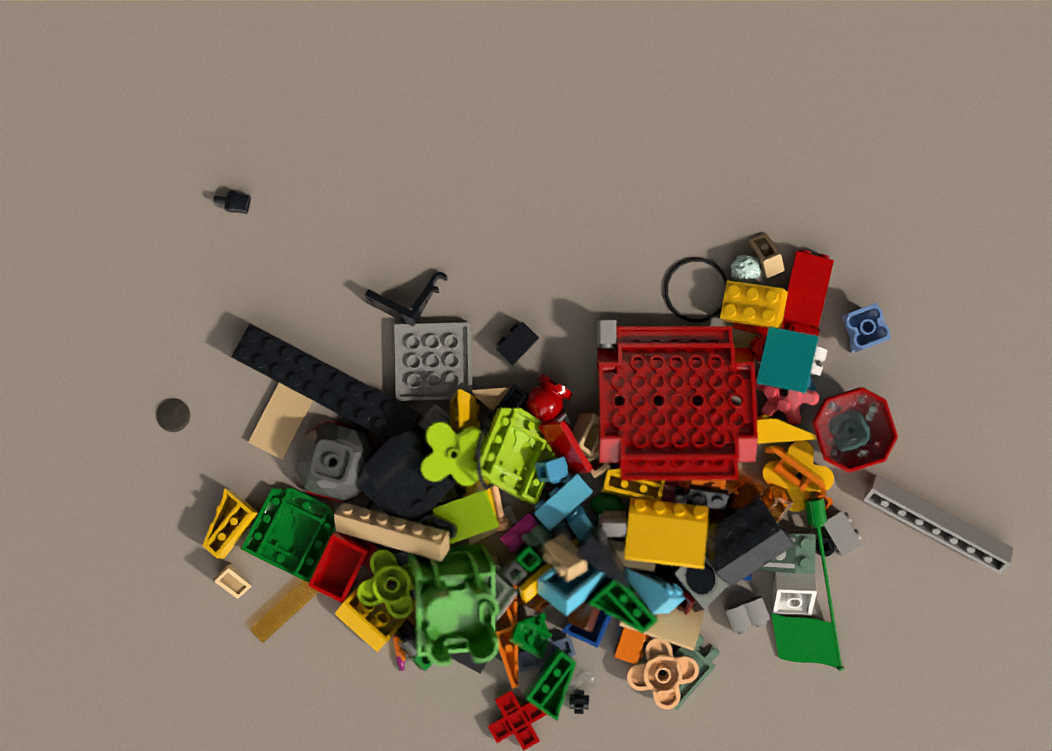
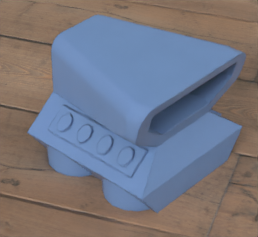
(866, 327)

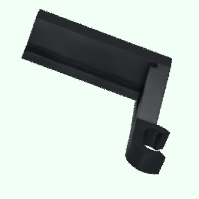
(400, 312)

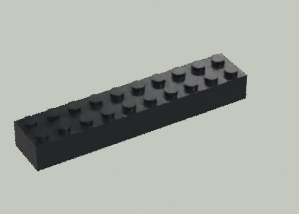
(323, 384)

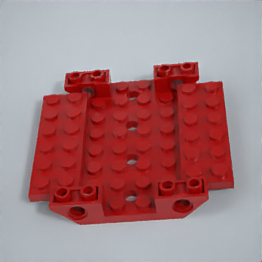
(678, 437)

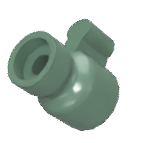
(538, 536)

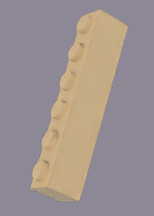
(392, 531)

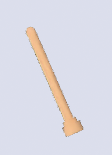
(503, 521)

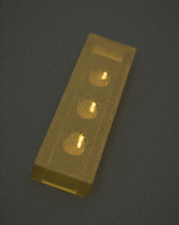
(283, 611)

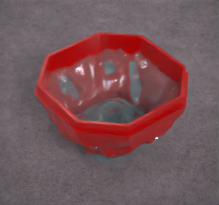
(871, 424)

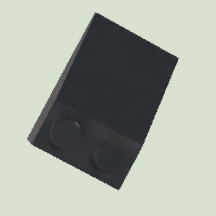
(600, 553)

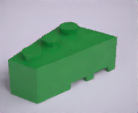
(624, 605)
(551, 683)

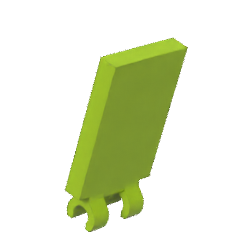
(470, 514)

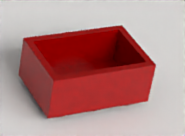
(339, 566)

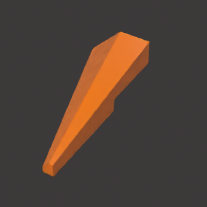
(507, 649)

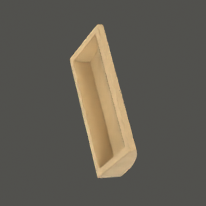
(676, 627)

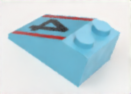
(656, 592)

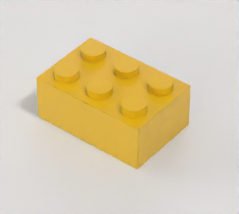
(753, 304)

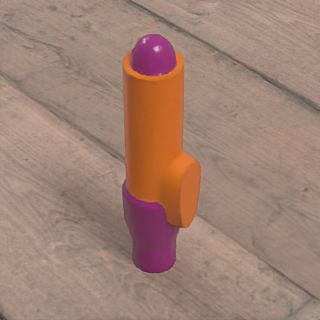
(400, 653)

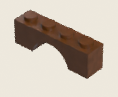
(582, 616)

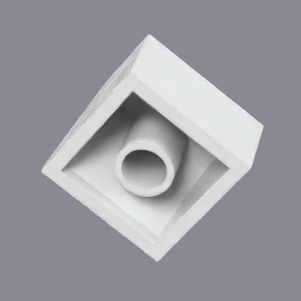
(794, 593)

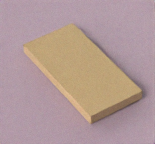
(280, 421)

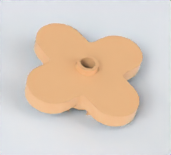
(664, 687)

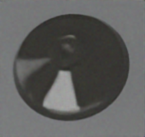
(173, 415)

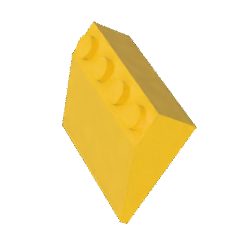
(666, 533)

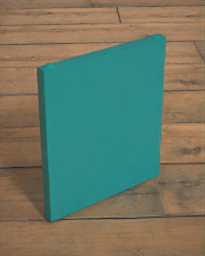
(787, 359)

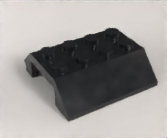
(743, 536)

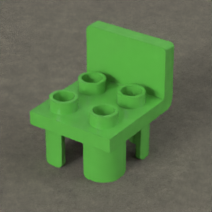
(455, 604)

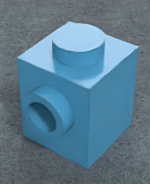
(552, 469)

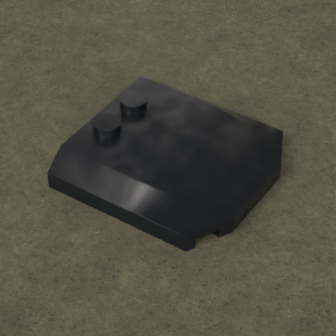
(395, 478)

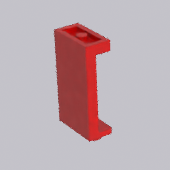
(807, 288)

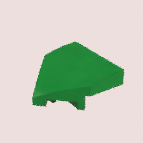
(532, 635)

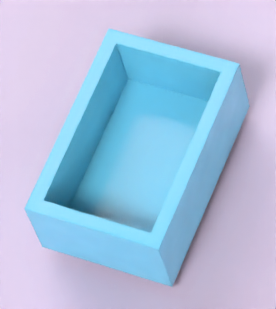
(562, 501)
(570, 594)

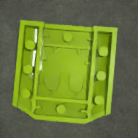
(511, 454)

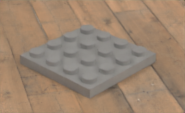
(432, 360)

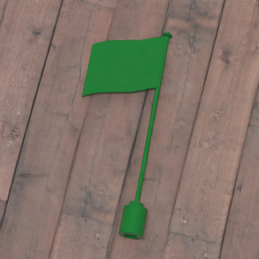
(804, 637)

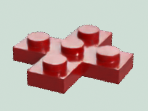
(516, 720)

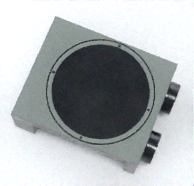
(700, 583)

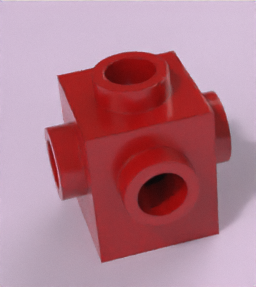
(756, 347)

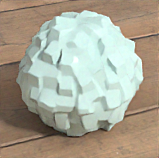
(745, 269)

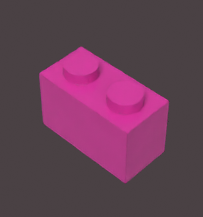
(513, 537)

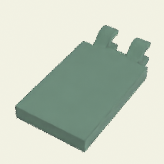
(704, 663)

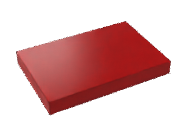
(565, 445)

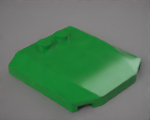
(291, 532)

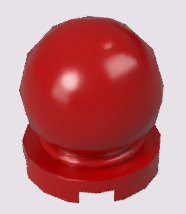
(547, 399)

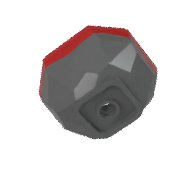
(336, 440)

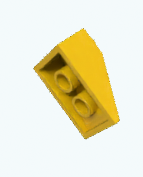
(777, 431)

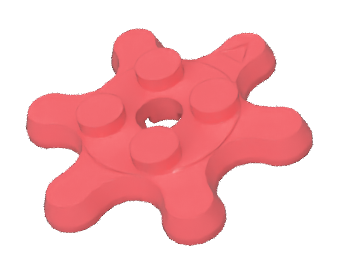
(788, 404)

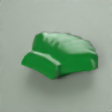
(606, 502)

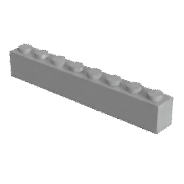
(938, 524)

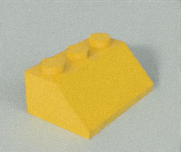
(369, 622)

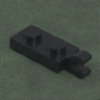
(702, 496)

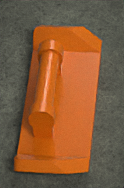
(811, 475)

